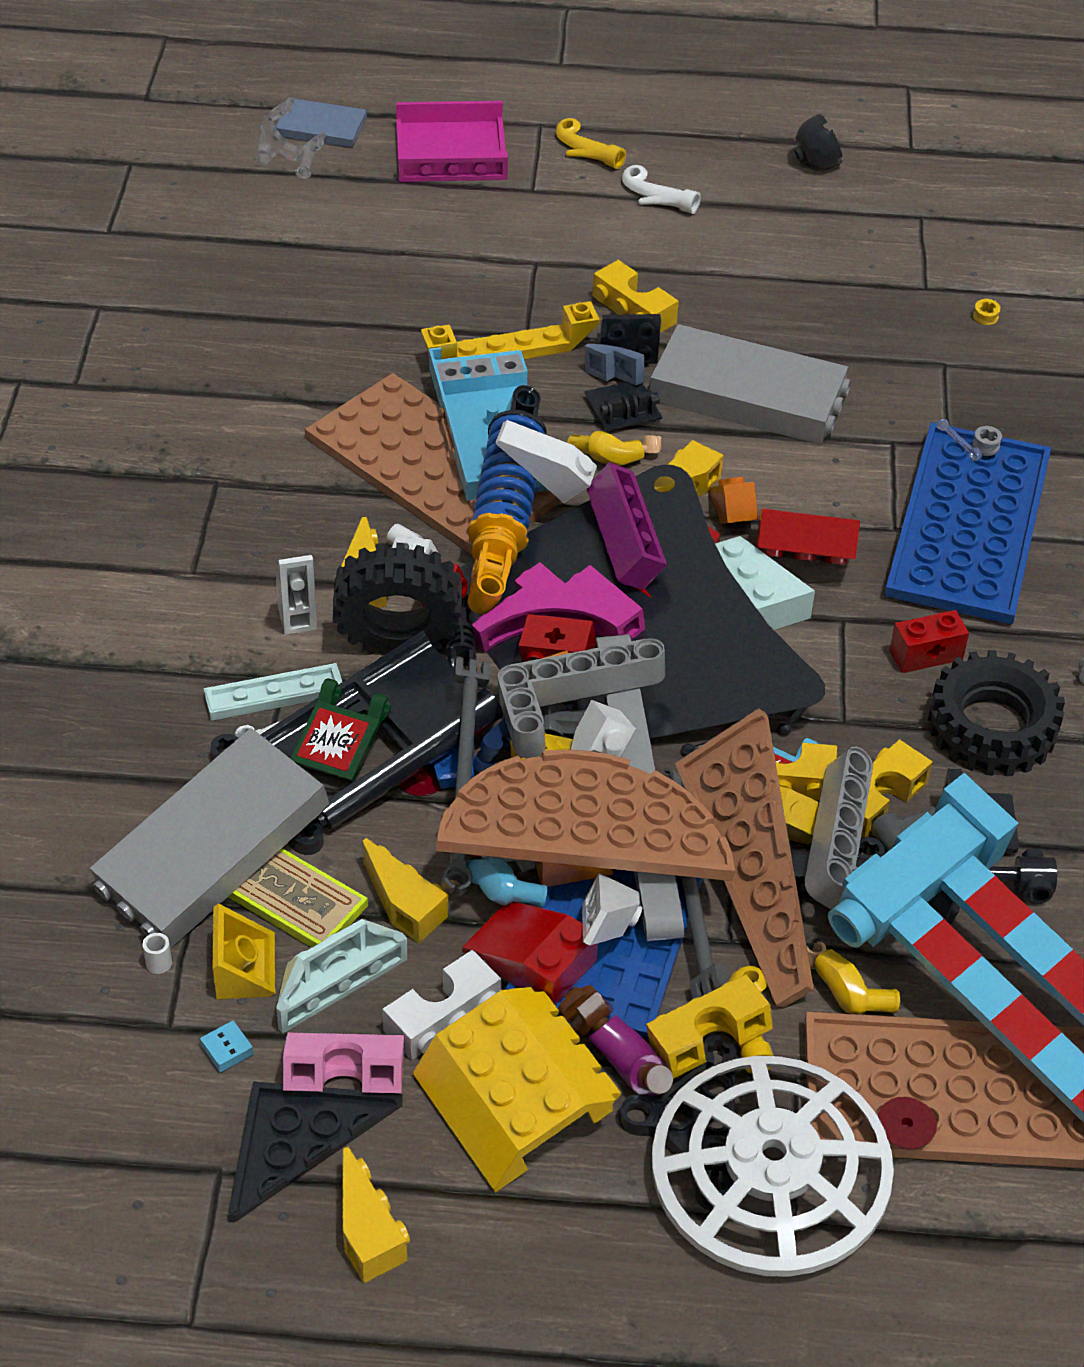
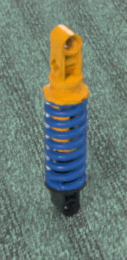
(501, 506)

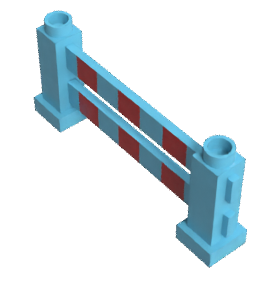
(955, 856)

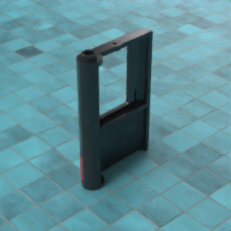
(421, 720)

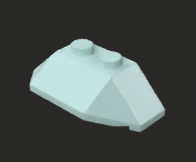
(337, 969)

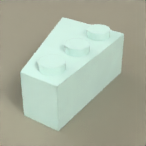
(771, 588)

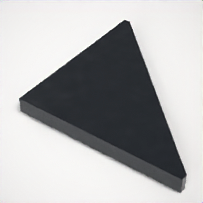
(296, 1132)

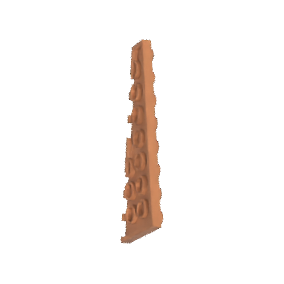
(741, 789)

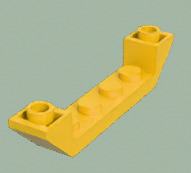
(576, 324)

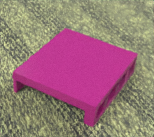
(451, 141)

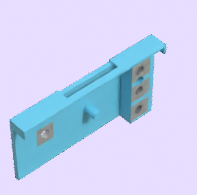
(472, 394)

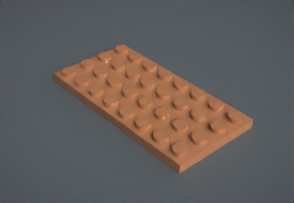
(407, 452)
(975, 1086)

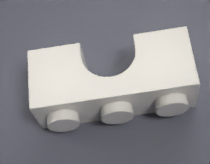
(465, 983)

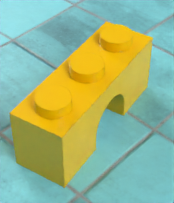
(617, 290)
(807, 772)
(895, 772)
(732, 1008)

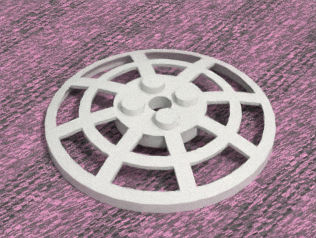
(767, 1178)

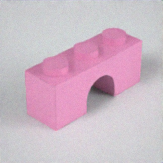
(316, 1057)

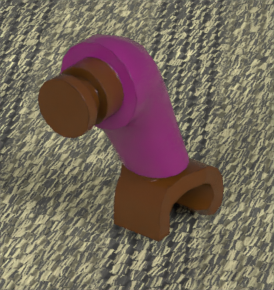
(617, 1041)

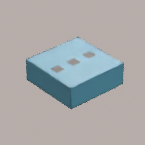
(226, 1046)

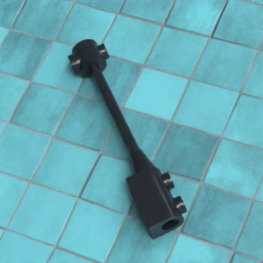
(1031, 874)

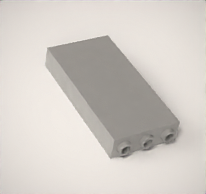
(750, 384)
(209, 837)

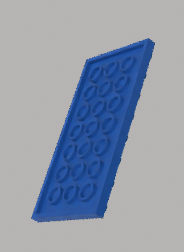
(969, 526)

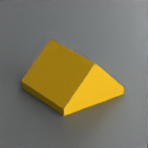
(242, 956)

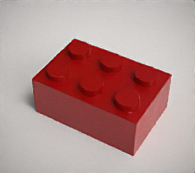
(807, 536)

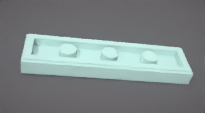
(268, 692)

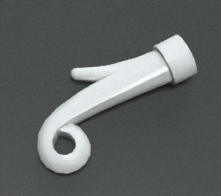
(656, 194)

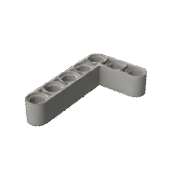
(572, 677)
(838, 825)

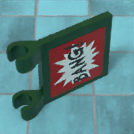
(337, 737)

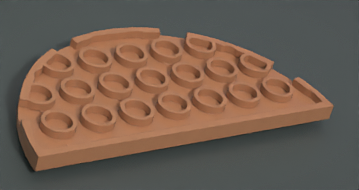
(585, 813)

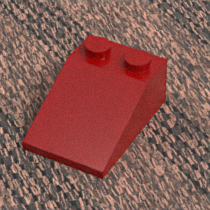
(534, 948)

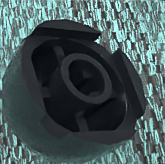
(817, 144)

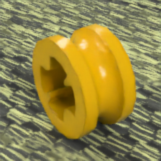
(986, 312)

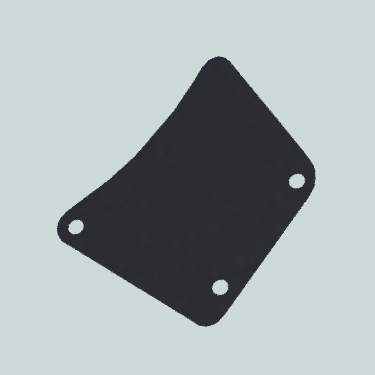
(715, 640)

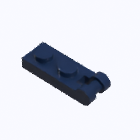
(492, 745)

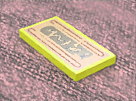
(300, 898)

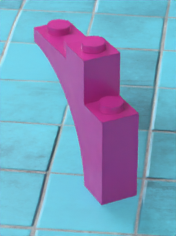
(542, 593)

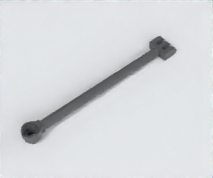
(471, 679)
(711, 975)

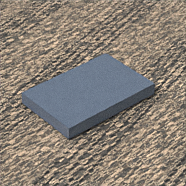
(311, 118)

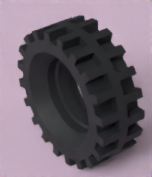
(396, 574)
(1002, 682)

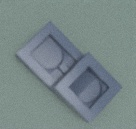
(612, 362)

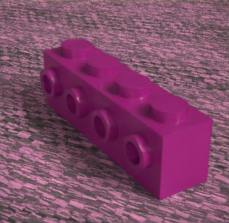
(626, 526)

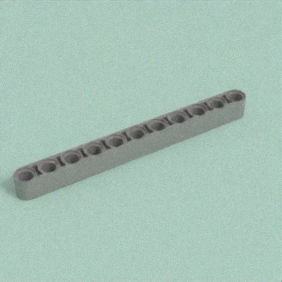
(657, 892)

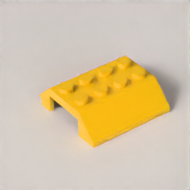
(512, 1080)

